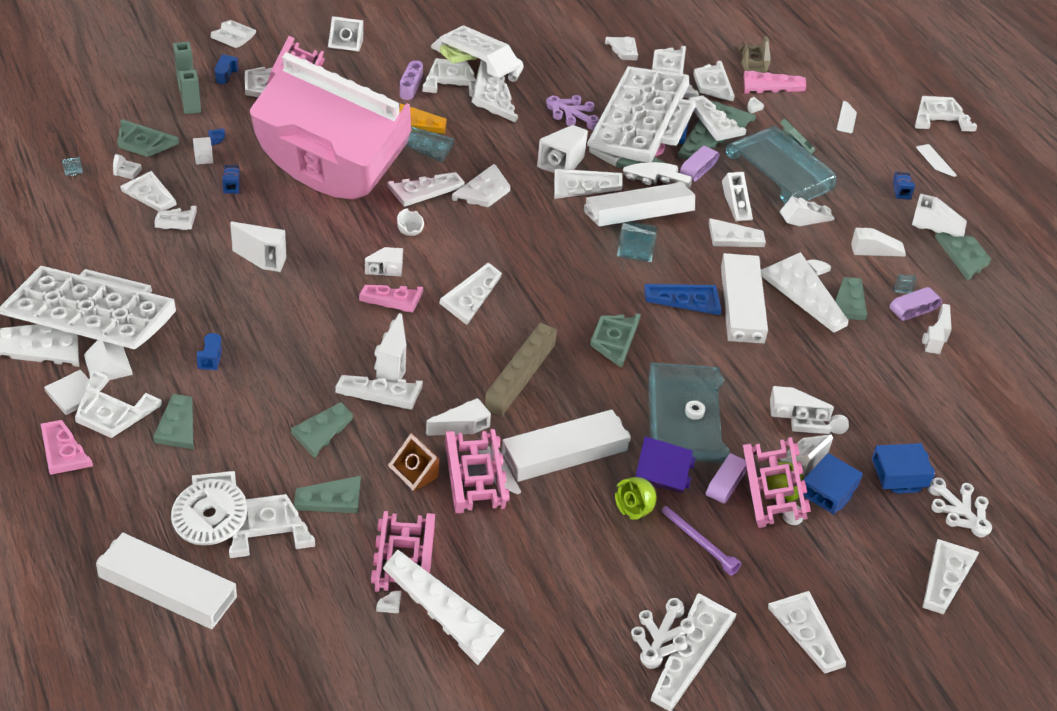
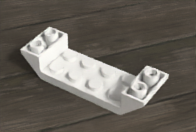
(497, 54)

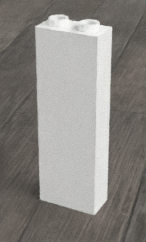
(639, 204)
(744, 298)
(565, 445)
(166, 580)

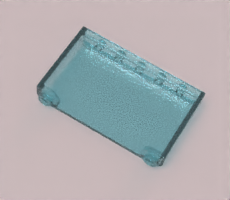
(785, 163)
(669, 392)

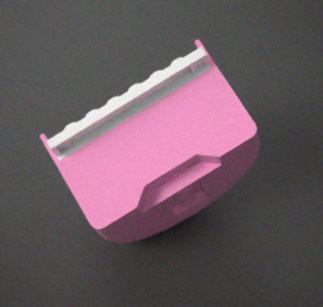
(328, 129)

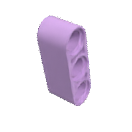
(411, 80)
(699, 163)
(915, 303)
(727, 478)

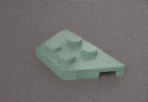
(144, 139)
(964, 252)
(615, 336)

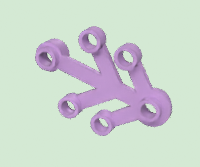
(555, 103)

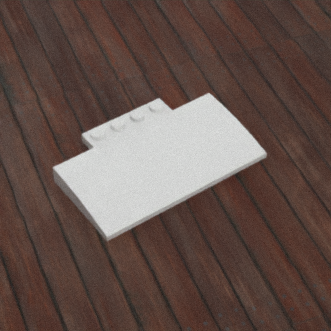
(643, 114)
(90, 305)

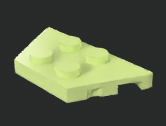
(455, 55)

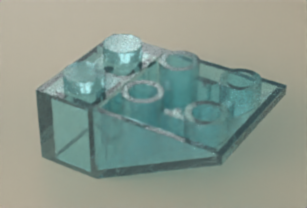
(637, 241)

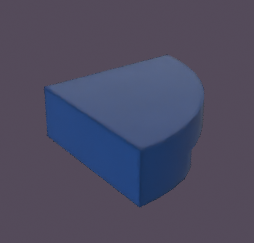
(216, 136)

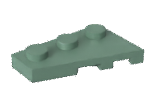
(851, 299)

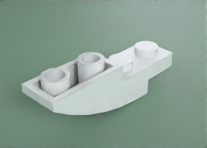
(652, 171)

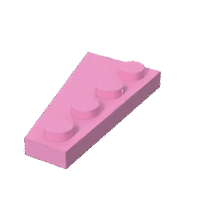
(775, 82)

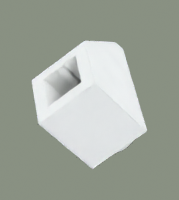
(385, 262)

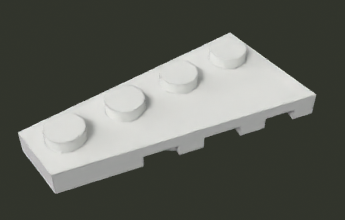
(716, 120)
(577, 183)
(471, 293)
(379, 390)
(806, 625)

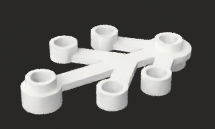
(977, 524)
(653, 655)

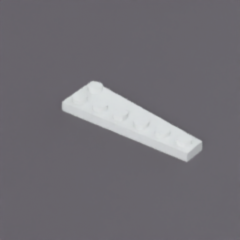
(459, 618)
(710, 625)

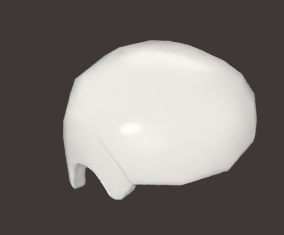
(410, 222)

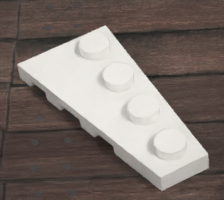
(411, 192)
(946, 575)

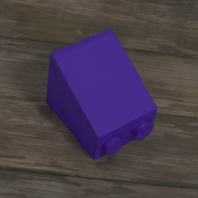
(665, 465)

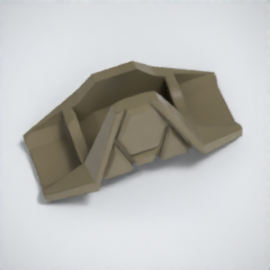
(762, 53)

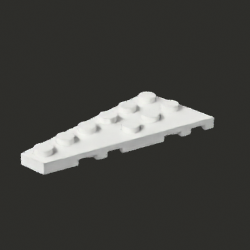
(493, 94)
(801, 284)
(39, 344)

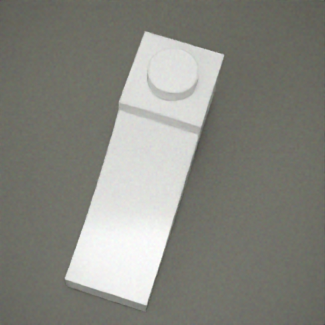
(939, 332)

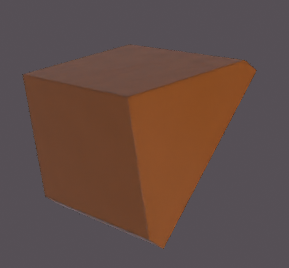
(415, 463)

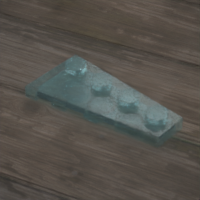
(430, 143)

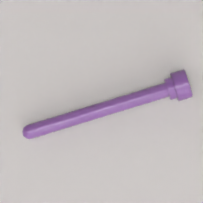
(730, 564)

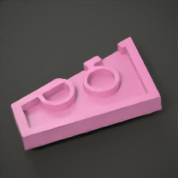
(400, 298)
(62, 450)

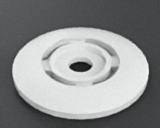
(197, 528)

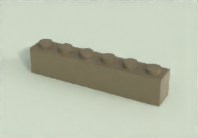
(520, 369)

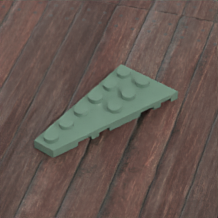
(701, 136)

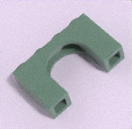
(187, 78)

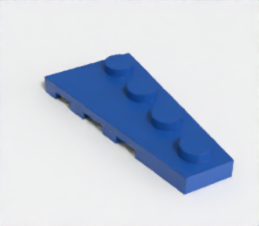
(691, 297)

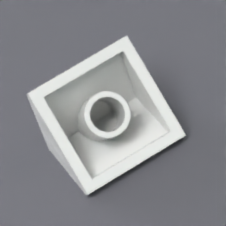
(346, 34)
(108, 360)
(811, 452)

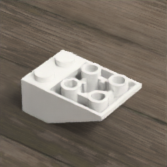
(939, 217)
(259, 245)
(392, 352)

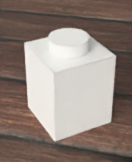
(203, 150)

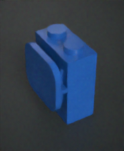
(903, 467)
(831, 483)

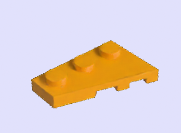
(426, 121)

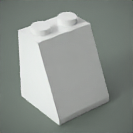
(562, 149)

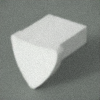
(125, 168)

